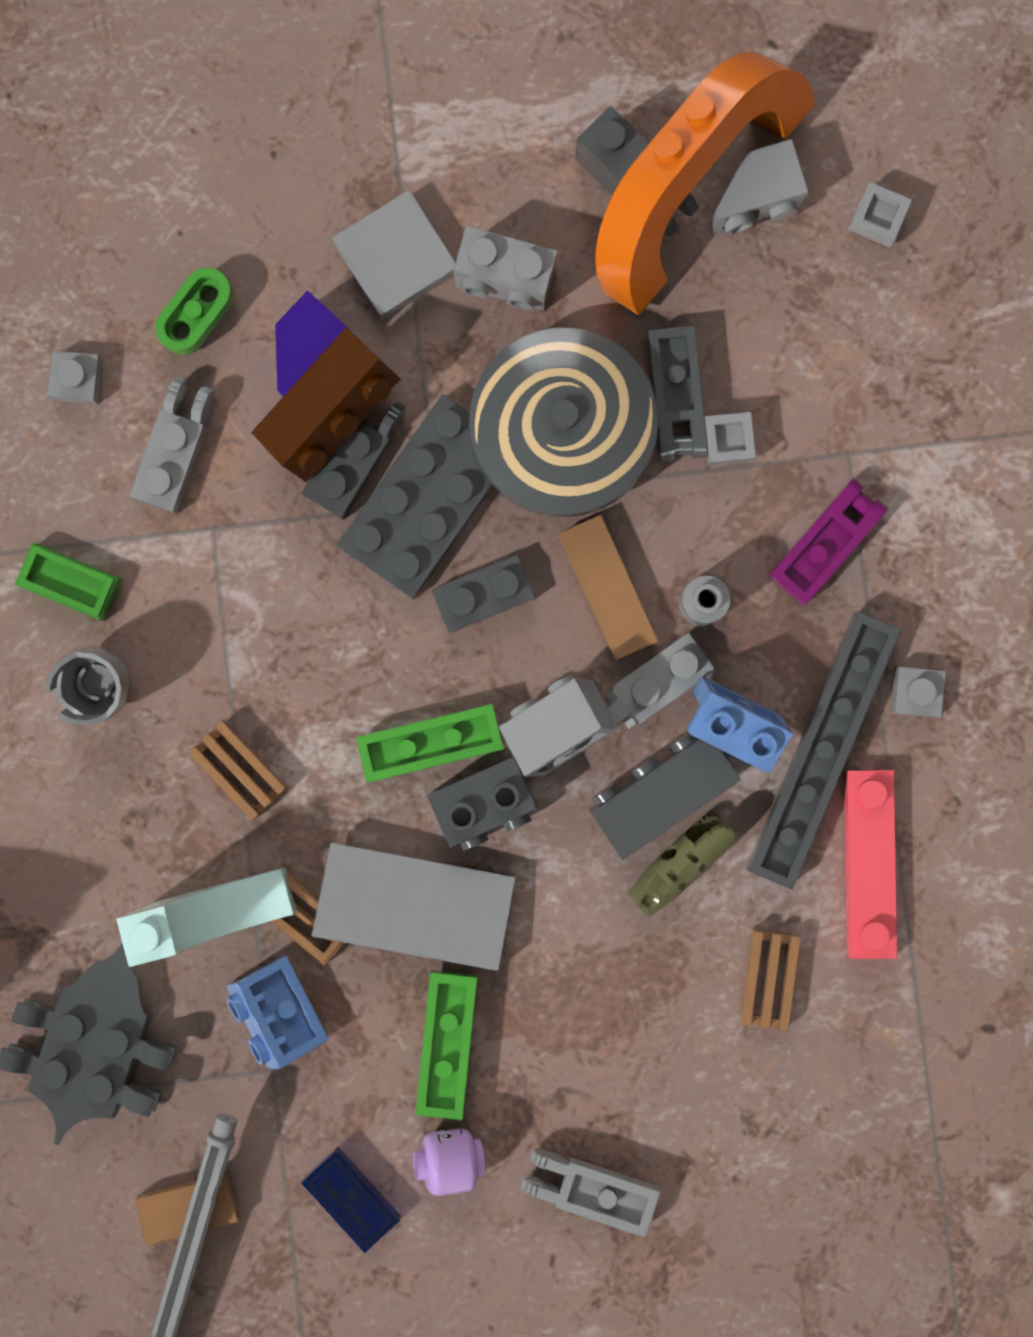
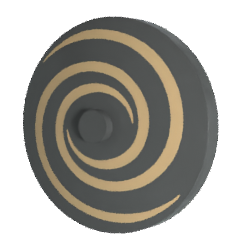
(563, 422)

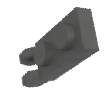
(352, 464)

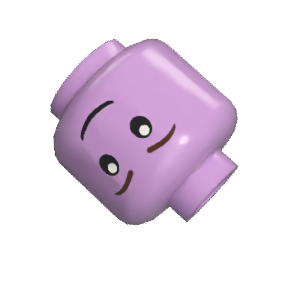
(449, 1162)

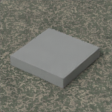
(395, 254)

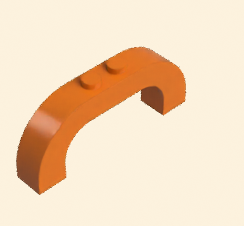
(679, 156)

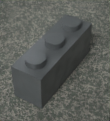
(662, 794)

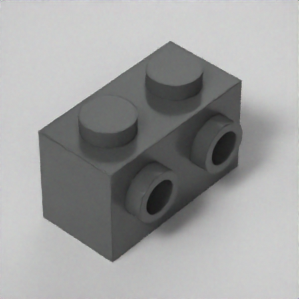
(483, 803)

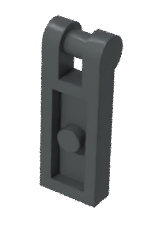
(677, 391)

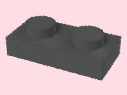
(483, 594)

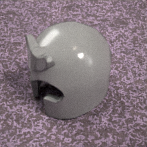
(89, 685)

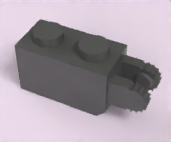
(609, 151)

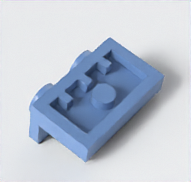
(738, 725)
(276, 1014)

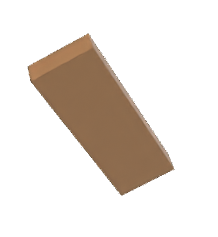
(607, 587)

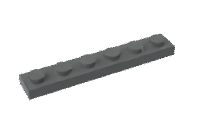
(823, 750)

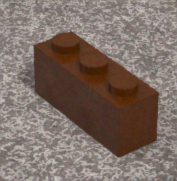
(325, 405)

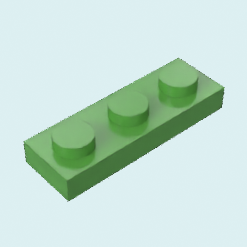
(429, 743)
(446, 1044)

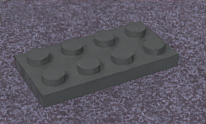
(420, 502)

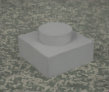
(879, 214)
(75, 377)
(730, 438)
(917, 692)

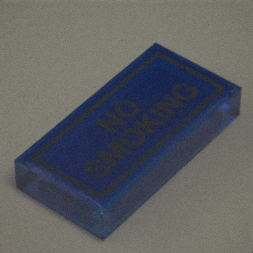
(351, 1199)

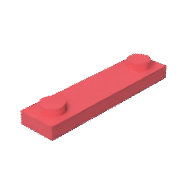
(870, 864)

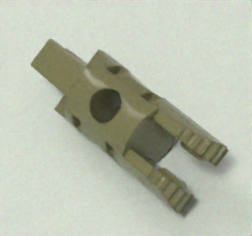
(681, 863)

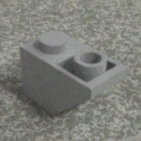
(763, 187)

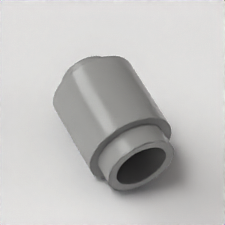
(691, 608)

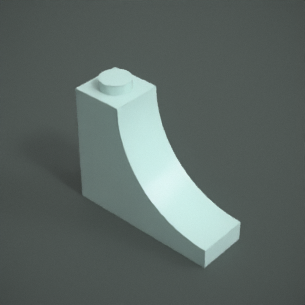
(203, 915)

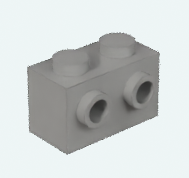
(504, 269)
(557, 726)

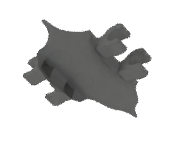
(90, 1047)

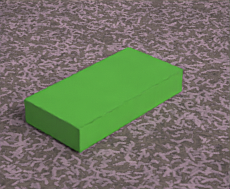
(68, 581)

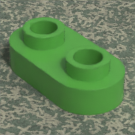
(190, 310)

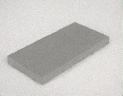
(413, 906)

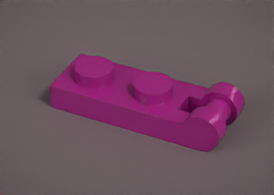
(826, 543)

